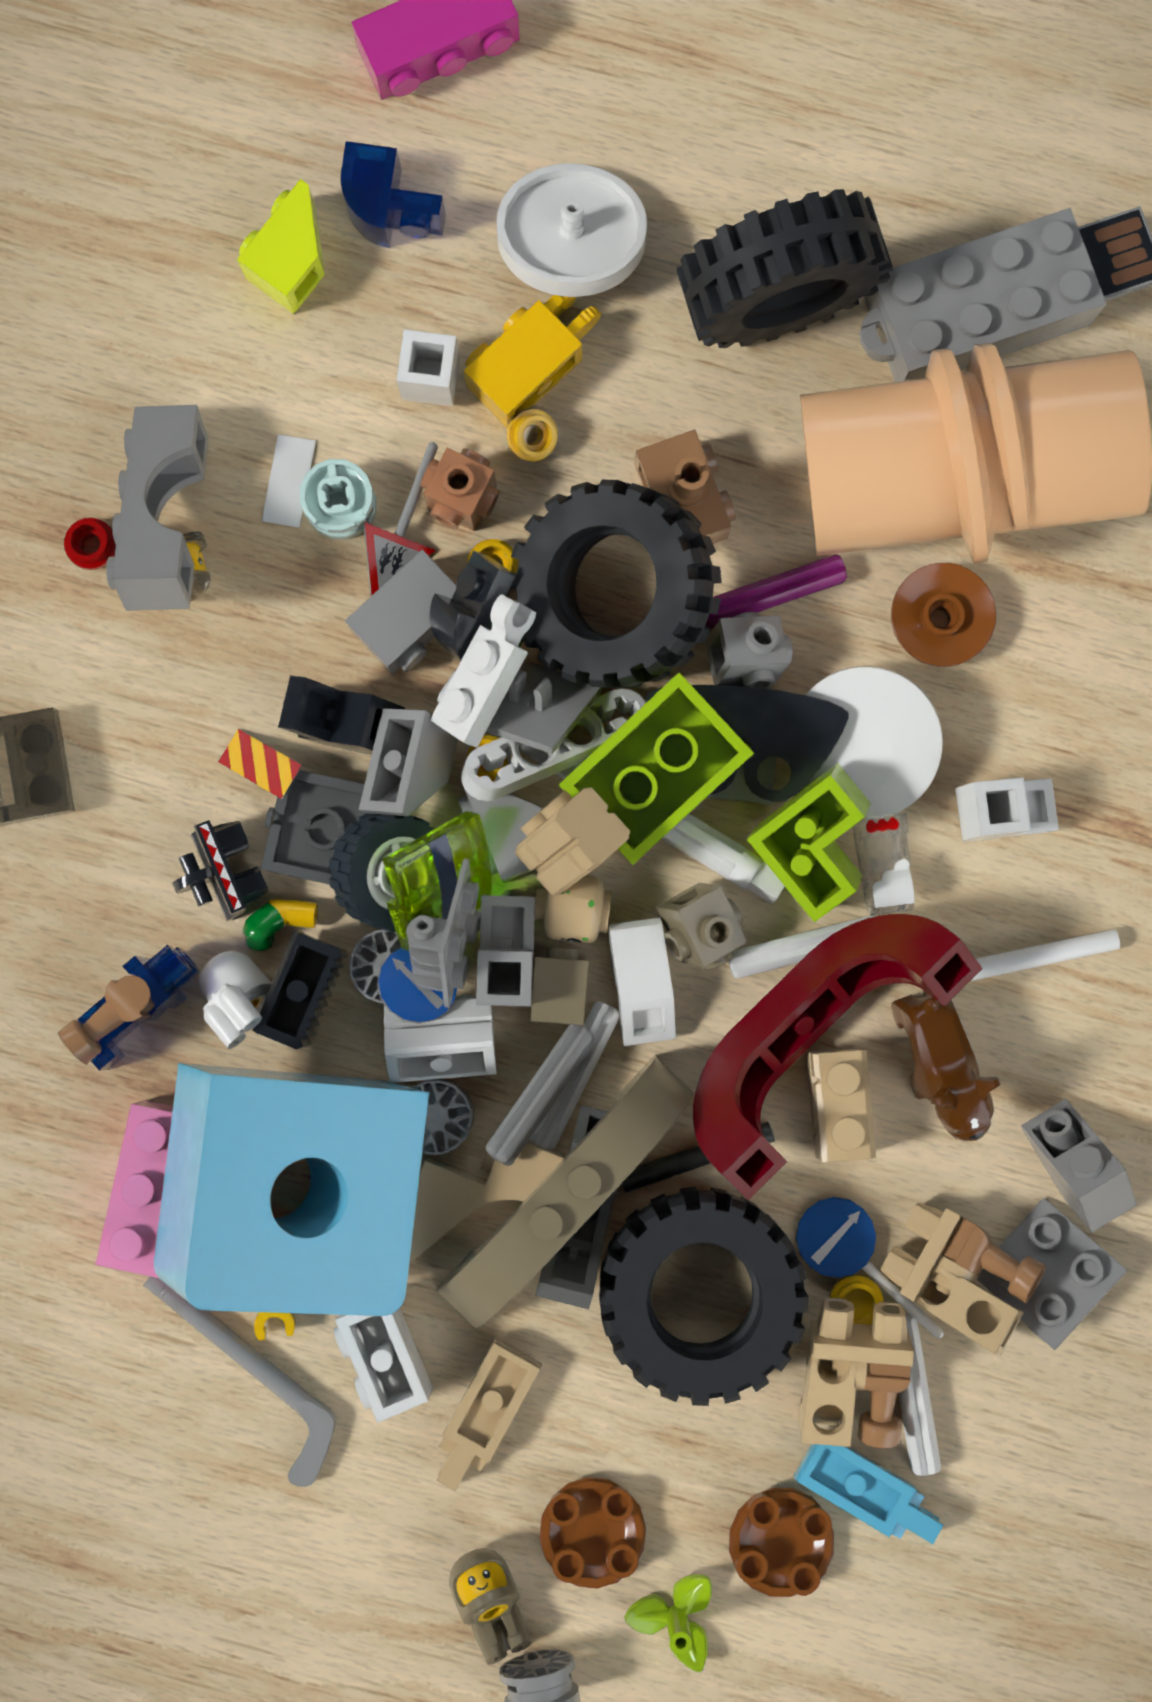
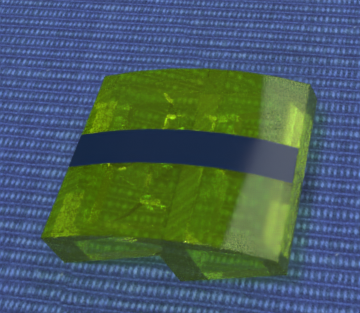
(429, 869)

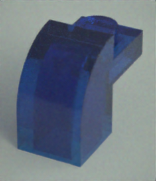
(377, 204)

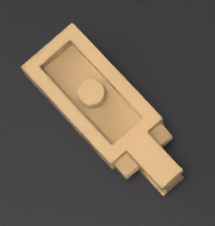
(486, 1410)

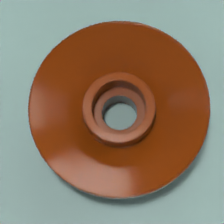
(959, 595)

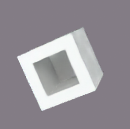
(428, 367)

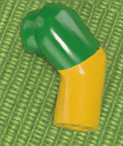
(273, 916)

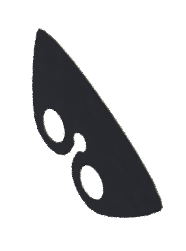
(777, 725)

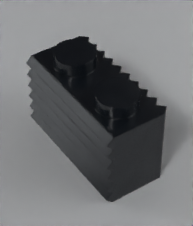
(300, 990)

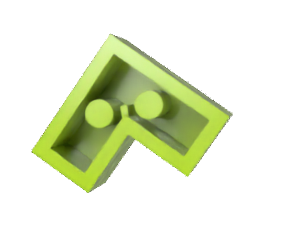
(801, 842)

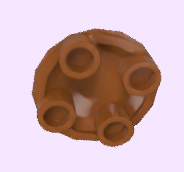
(592, 1533)
(781, 1542)

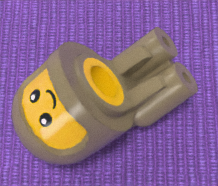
(488, 1601)

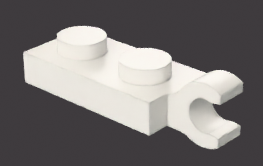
(485, 673)

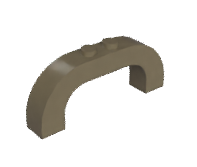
(568, 1195)

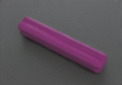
(780, 588)

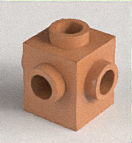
(463, 505)

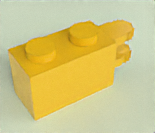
(528, 357)

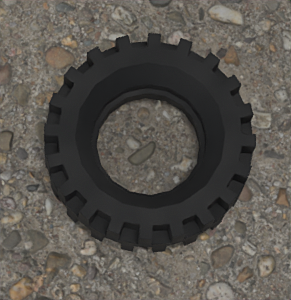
(784, 268)

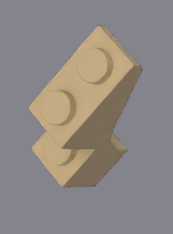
(451, 1194)

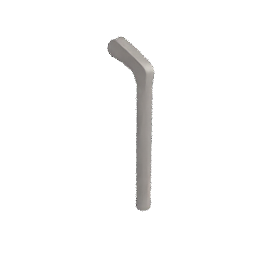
(316, 1415)

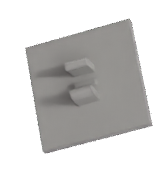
(541, 707)

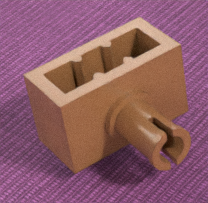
(684, 472)

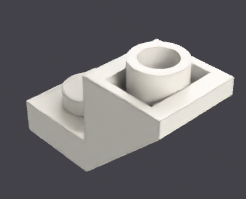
(642, 981)

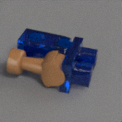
(127, 1004)

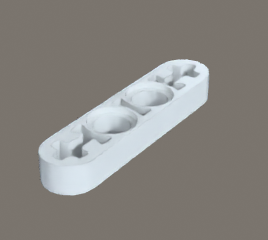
(521, 773)

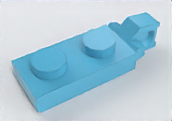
(867, 1491)

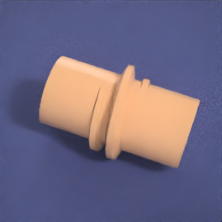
(978, 451)

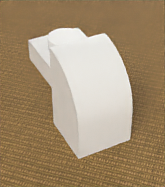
(1006, 808)

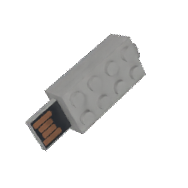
(1006, 289)

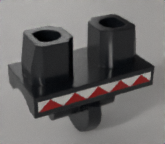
(213, 847)

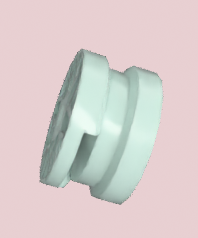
(337, 498)

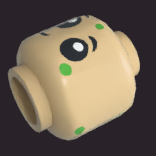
(576, 913)

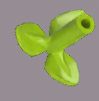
(686, 1637)

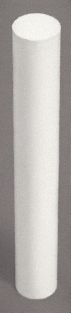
(1048, 953)

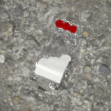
(884, 863)

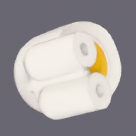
(234, 995)

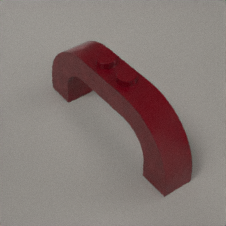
(797, 1014)

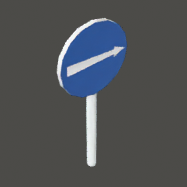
(839, 1241)

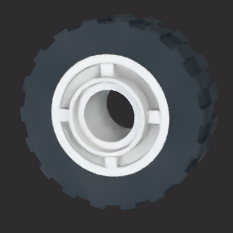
(358, 866)

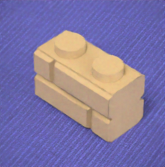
(570, 839)
(841, 1104)

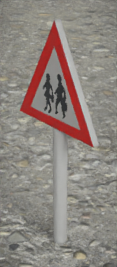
(391, 551)

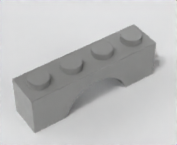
(163, 456)

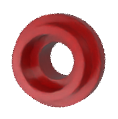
(77, 536)

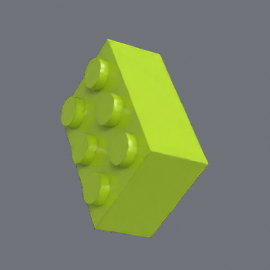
(660, 764)

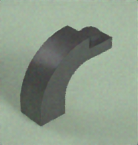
(574, 1268)

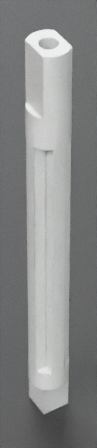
(701, 844)

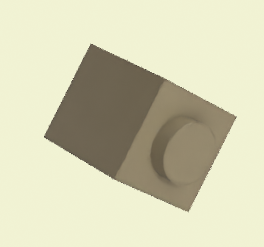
(559, 987)

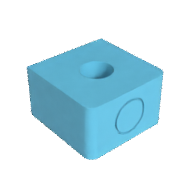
(349, 1236)

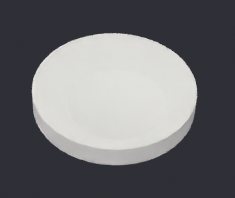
(571, 229)
(890, 735)

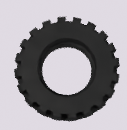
(550, 569)
(718, 1366)

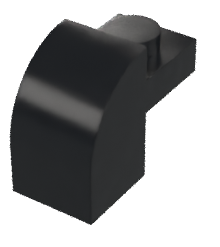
(477, 588)
(332, 715)

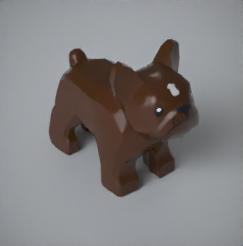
(946, 1066)

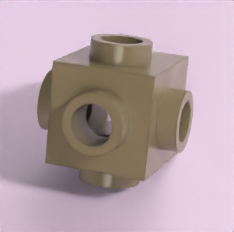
(702, 926)

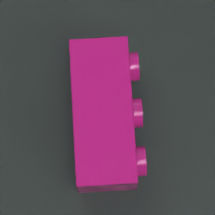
(431, 39)

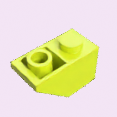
(286, 252)

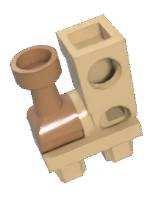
(947, 1273)
(850, 1359)

